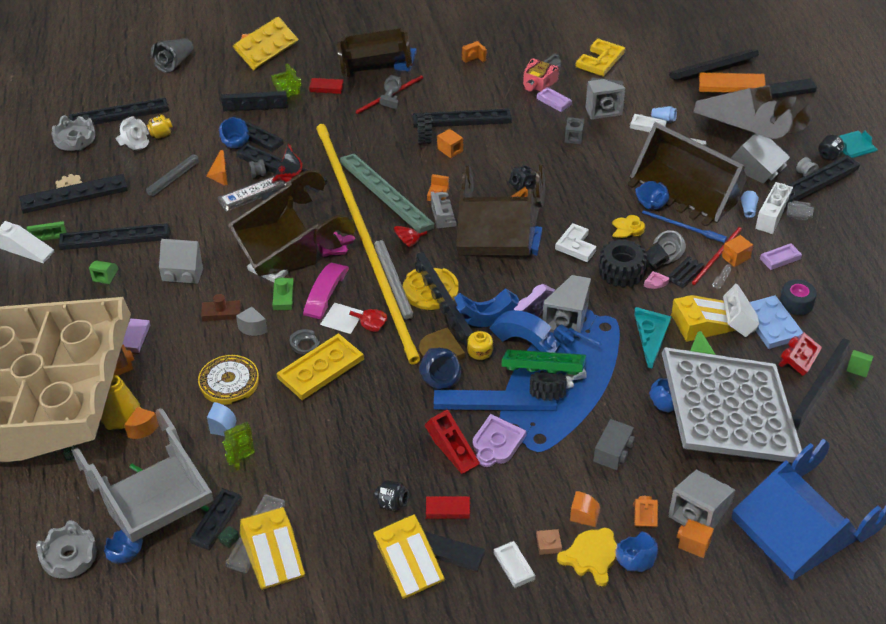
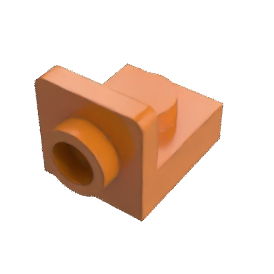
(474, 51)
(438, 184)
(124, 361)
(645, 512)

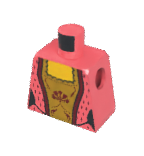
(539, 75)

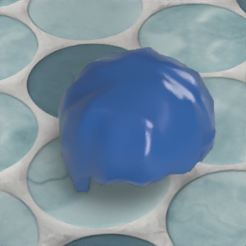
(234, 133)
(661, 395)
(637, 552)

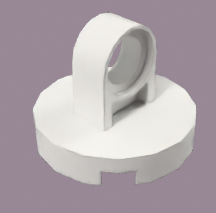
(133, 134)

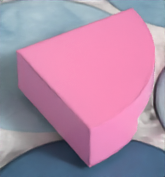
(656, 281)

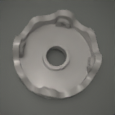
(65, 132)
(59, 541)

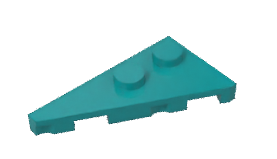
(652, 331)

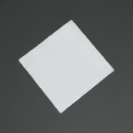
(339, 318)

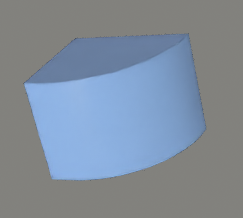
(220, 419)

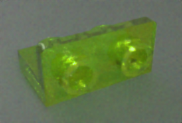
(238, 444)

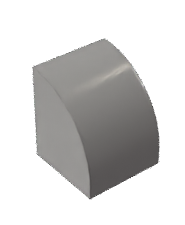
(251, 322)

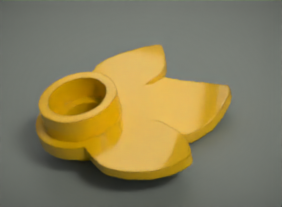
(628, 226)

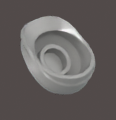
(672, 243)

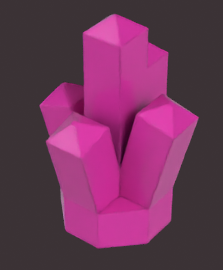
(339, 251)

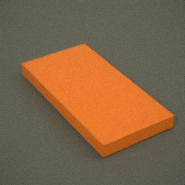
(729, 82)

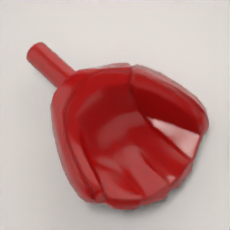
(408, 235)
(371, 319)

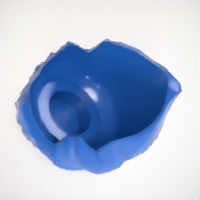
(652, 195)
(121, 549)

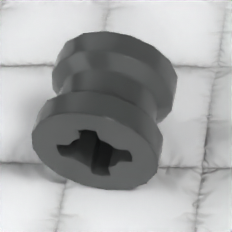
(257, 168)

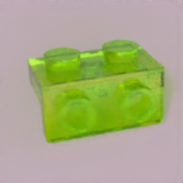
(287, 81)

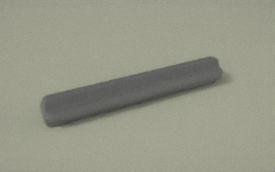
(172, 175)

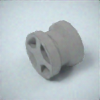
(806, 166)

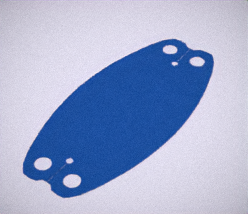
(580, 398)

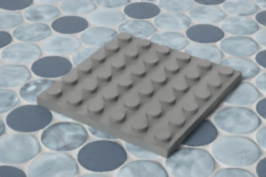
(730, 406)

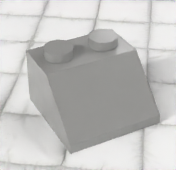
(604, 99)
(180, 261)

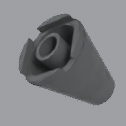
(170, 53)

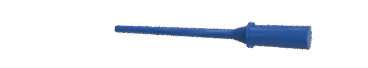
(708, 233)

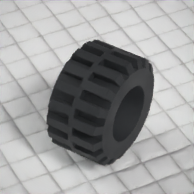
(622, 263)

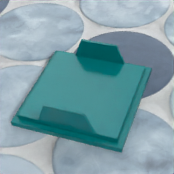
(857, 144)

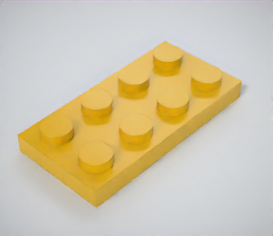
(265, 43)
(320, 366)

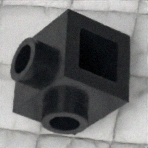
(523, 177)

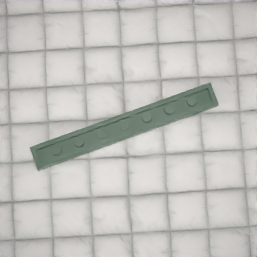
(387, 193)

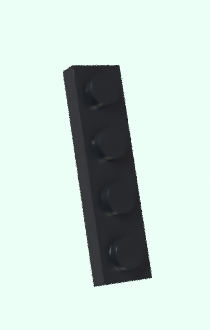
(254, 101)

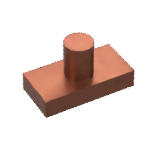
(220, 309)

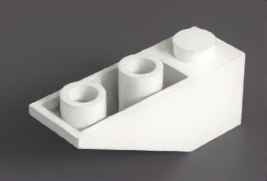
(773, 208)

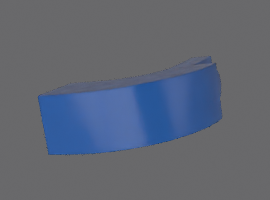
(485, 313)
(525, 326)

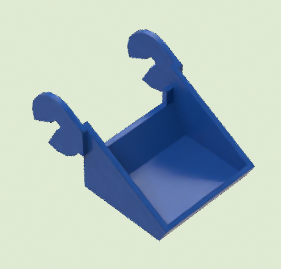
(795, 522)

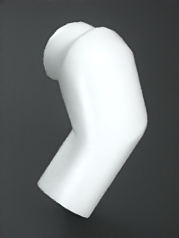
(570, 378)

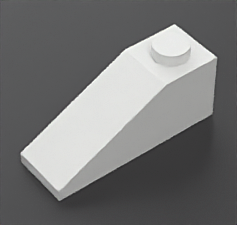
(21, 242)
(740, 312)

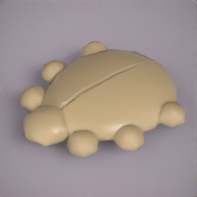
(66, 181)

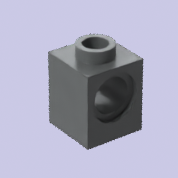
(574, 130)

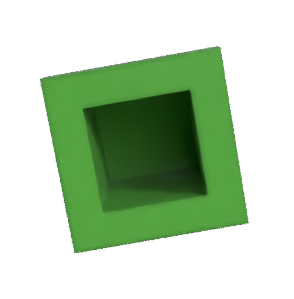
(103, 271)
(860, 363)

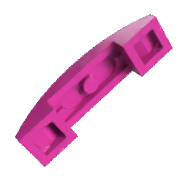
(322, 289)

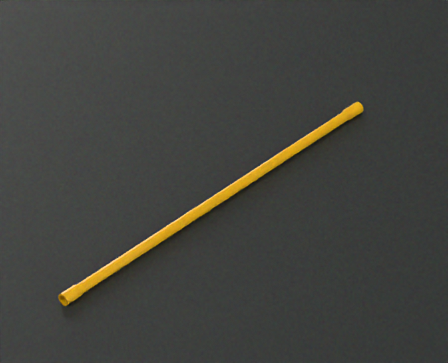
(409, 347)

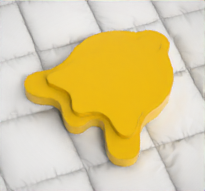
(593, 553)

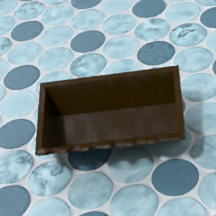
(691, 172)

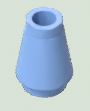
(664, 113)
(749, 203)

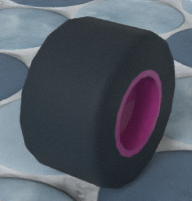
(798, 297)

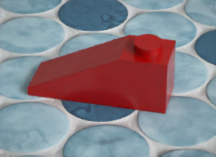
(451, 441)

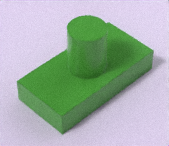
(283, 293)

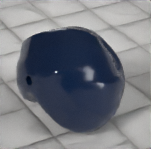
(440, 368)

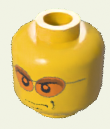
(480, 345)

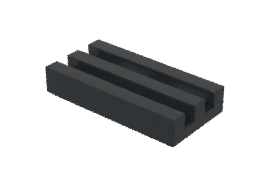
(683, 269)

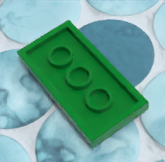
(548, 361)

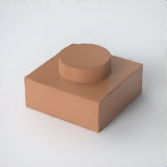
(548, 541)

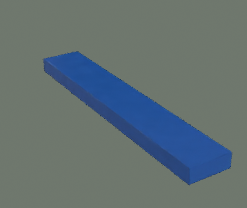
(490, 400)

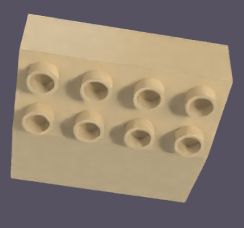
(56, 372)

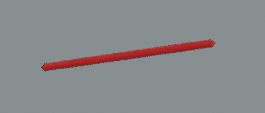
(378, 100)
(715, 257)

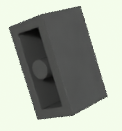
(613, 444)

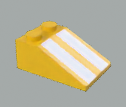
(700, 314)
(271, 548)
(408, 556)

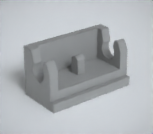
(442, 210)

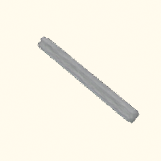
(394, 280)

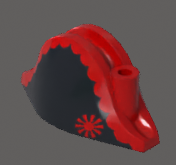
(289, 168)

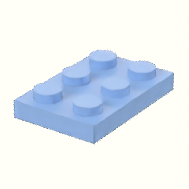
(775, 323)

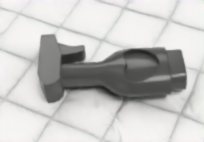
(391, 86)

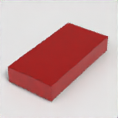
(326, 85)
(447, 507)

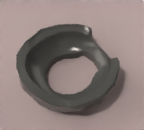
(303, 335)

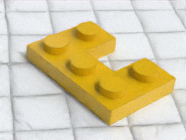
(609, 55)

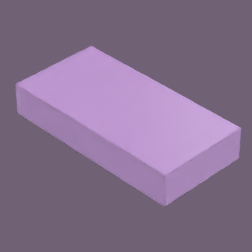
(554, 99)
(780, 256)
(135, 334)

